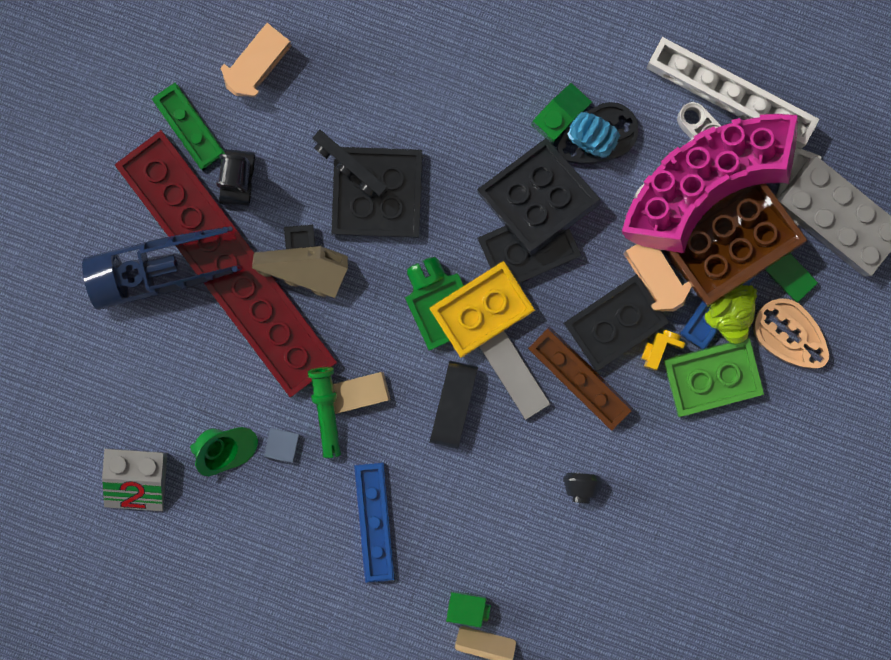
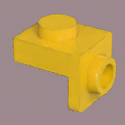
(654, 351)

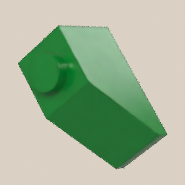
(560, 113)

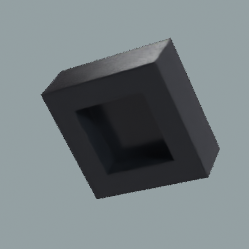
(299, 236)

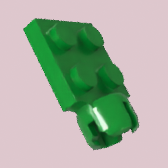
(425, 294)

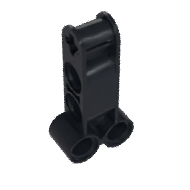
(236, 177)

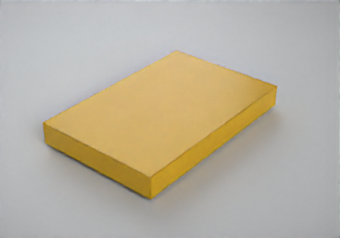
(482, 309)

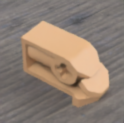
(255, 62)
(658, 278)

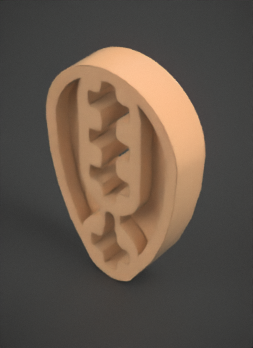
(777, 344)

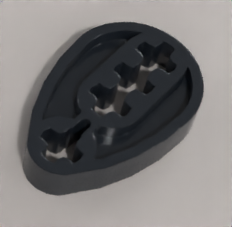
(609, 112)

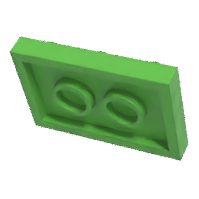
(713, 377)

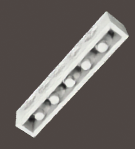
(724, 87)

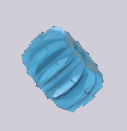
(593, 134)

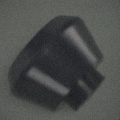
(582, 486)

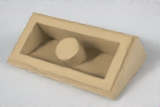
(484, 644)

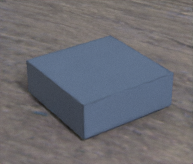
(281, 445)

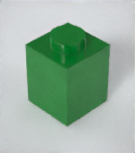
(467, 609)

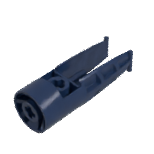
(108, 277)

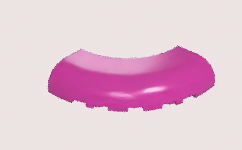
(706, 172)

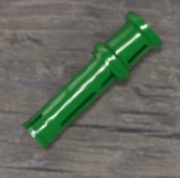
(324, 398)

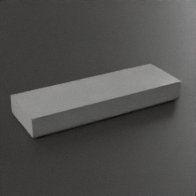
(514, 375)

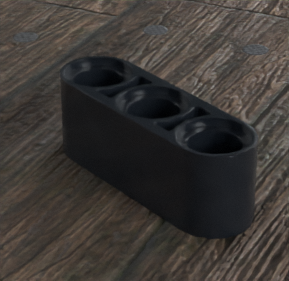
(453, 404)

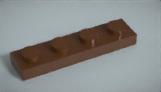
(580, 378)

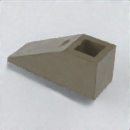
(308, 267)

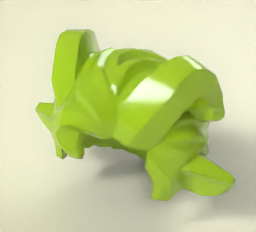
(733, 313)

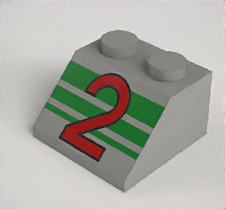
(134, 479)

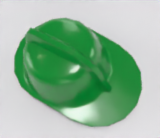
(223, 450)

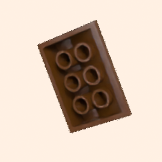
(736, 242)

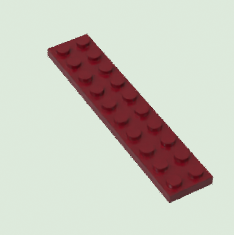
(248, 298)

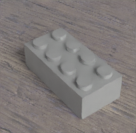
(838, 216)

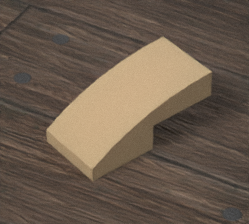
(361, 392)

